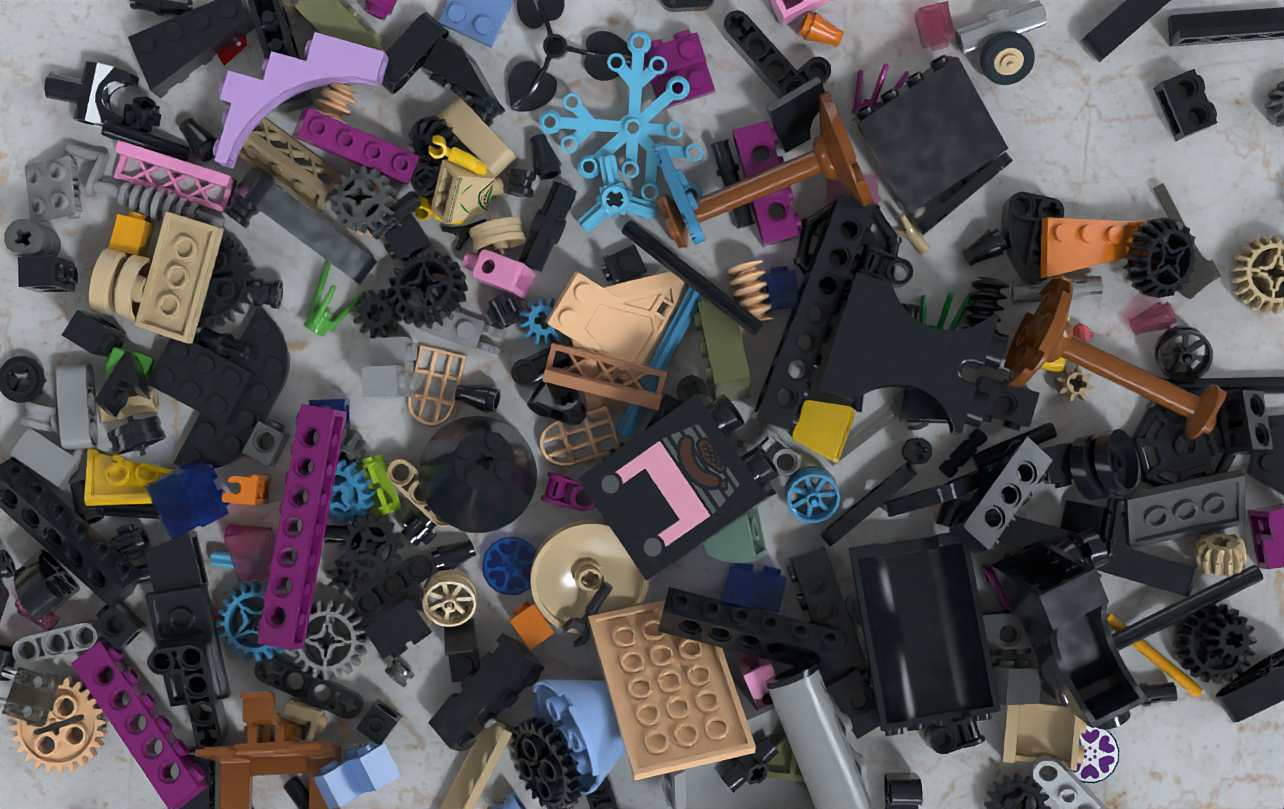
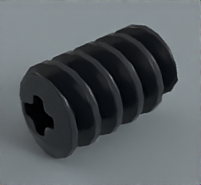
(985, 300)

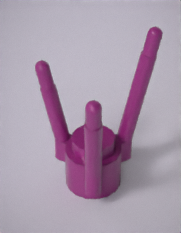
(859, 86)

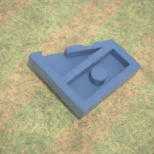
(476, 18)

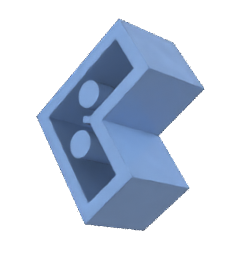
(361, 771)

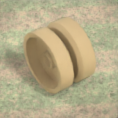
(118, 283)

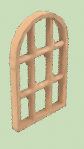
(444, 377)
(569, 447)

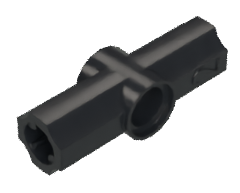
(548, 226)

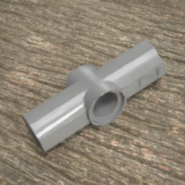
(1018, 20)

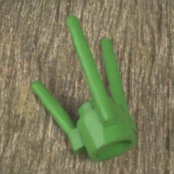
(318, 317)

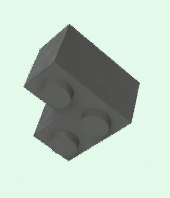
(1017, 681)

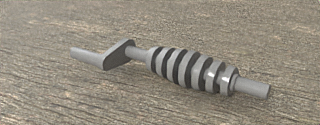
(146, 200)

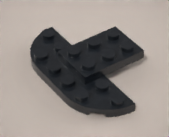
(225, 392)

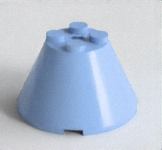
(586, 720)

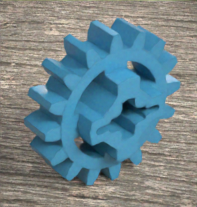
(350, 493)

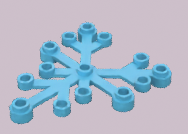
(587, 124)

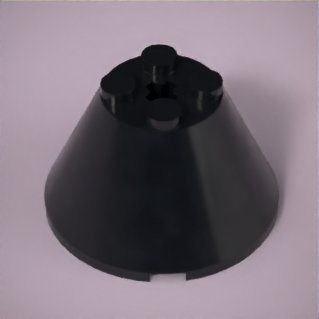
(459, 487)

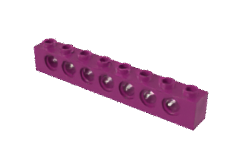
(309, 541)

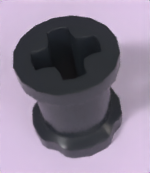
(923, 457)

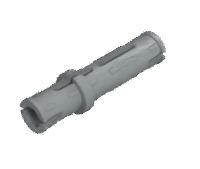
(1081, 287)

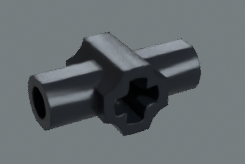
(750, 767)

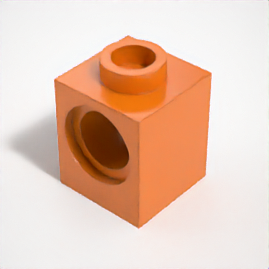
(531, 624)

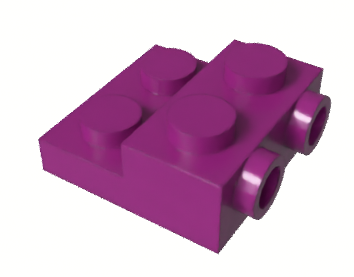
(684, 59)

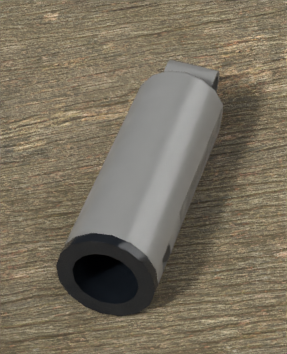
(817, 738)

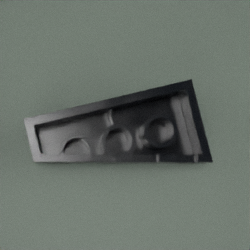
(189, 40)
(486, 693)

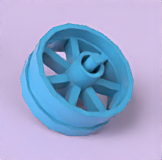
(812, 494)

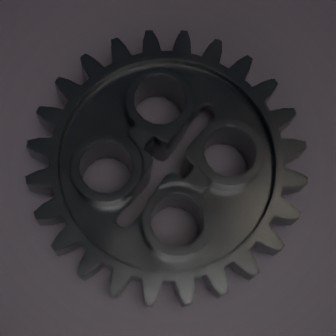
(217, 307)
(546, 764)

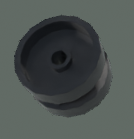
(1105, 465)

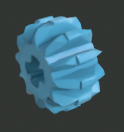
(537, 328)

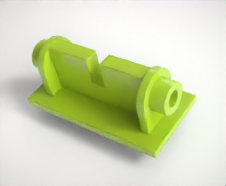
(385, 494)

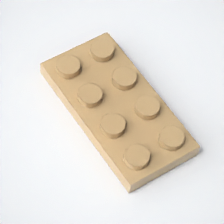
(179, 277)

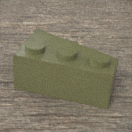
(335, 20)
(724, 351)

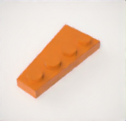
(1082, 243)

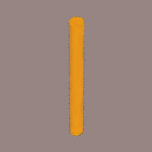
(1159, 660)

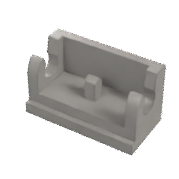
(46, 458)

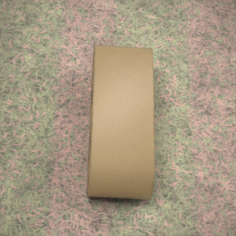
(477, 136)
(409, 487)

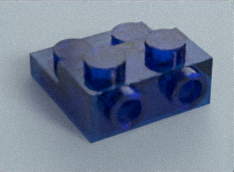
(187, 498)

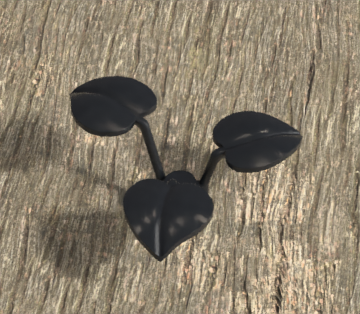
(533, 87)

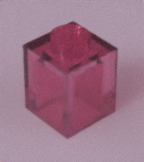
(935, 26)

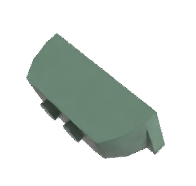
(740, 541)

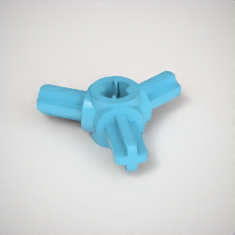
(612, 182)

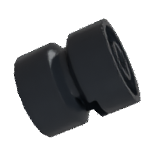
(1091, 546)

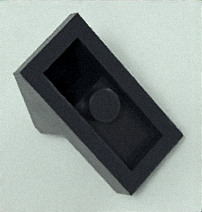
(125, 379)
(462, 650)

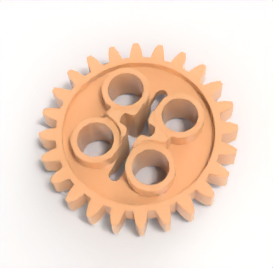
(67, 750)

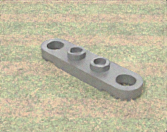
(1064, 785)

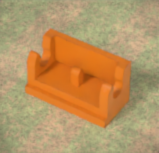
(253, 490)

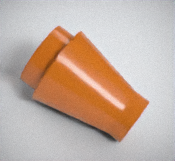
(819, 30)

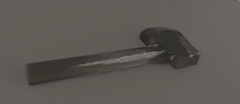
(1205, 270)
(879, 423)

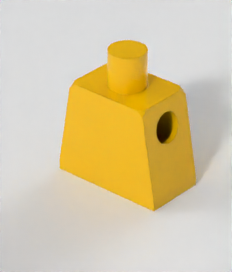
(824, 428)

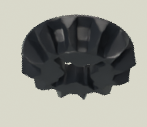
(9, 382)

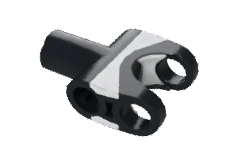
(90, 92)

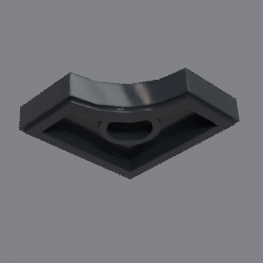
(794, 114)

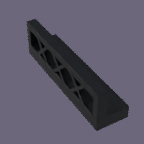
(1226, 27)

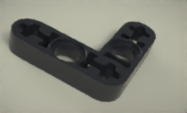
(937, 494)

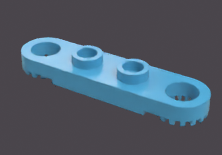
(685, 202)

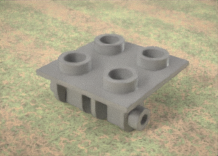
(52, 189)

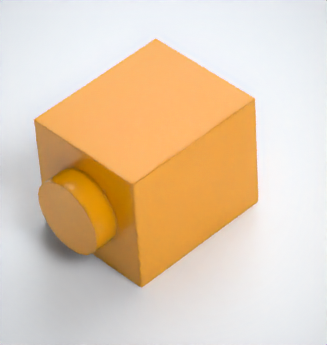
(131, 234)

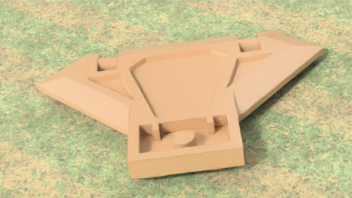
(616, 323)

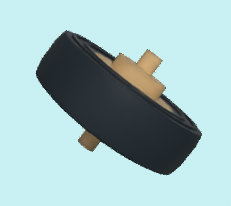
(1007, 58)

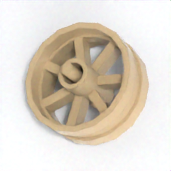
(497, 235)
(449, 598)

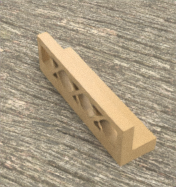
(281, 168)
(478, 767)

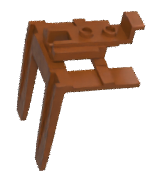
(267, 757)

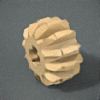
(1220, 554)

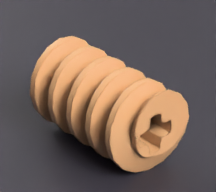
(336, 101)
(749, 289)

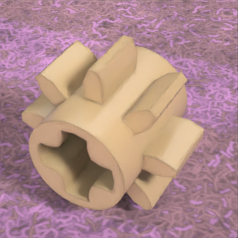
(1081, 378)

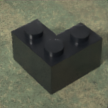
(398, 627)

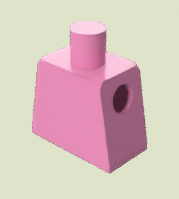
(500, 272)
(756, 672)

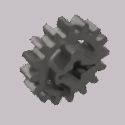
(370, 210)

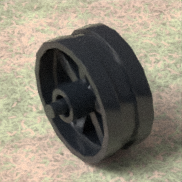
(1183, 353)
(136, 435)

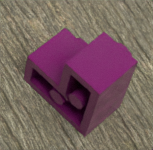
(1268, 535)

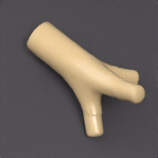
(912, 233)

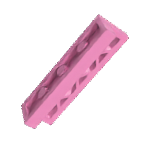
(171, 165)

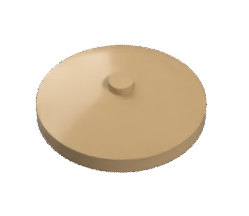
(573, 567)

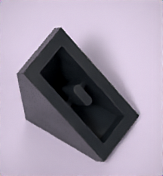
(1081, 516)

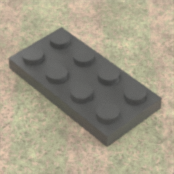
(1185, 508)

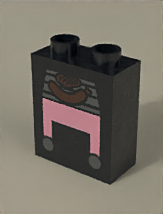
(680, 483)

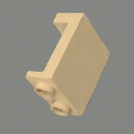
(1043, 730)

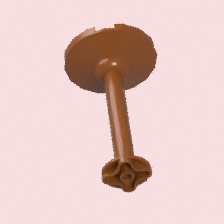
(830, 155)
(1049, 336)

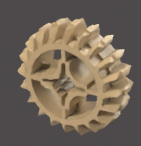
(1265, 296)

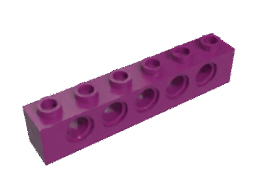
(92, 669)

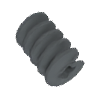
(31, 239)

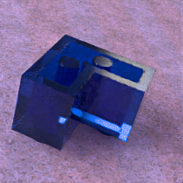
(753, 587)

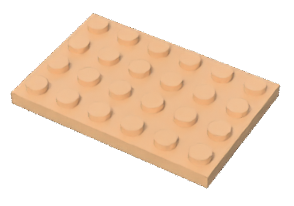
(668, 693)

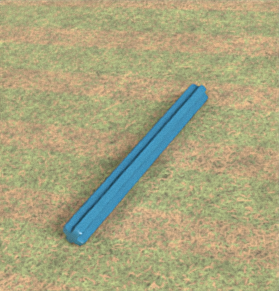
(661, 358)

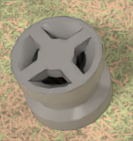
(38, 416)

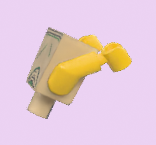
(461, 187)

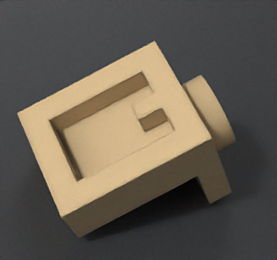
(302, 712)

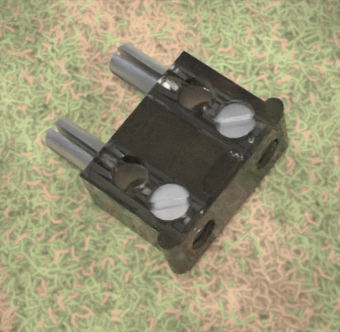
(30, 695)

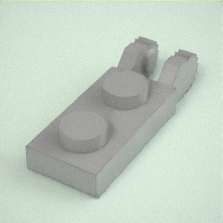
(466, 332)

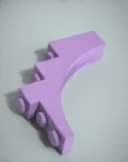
(251, 98)

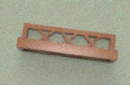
(603, 387)

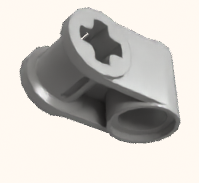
(774, 448)

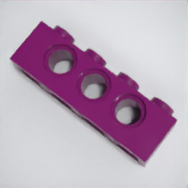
(355, 145)
(770, 229)

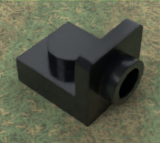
(623, 265)

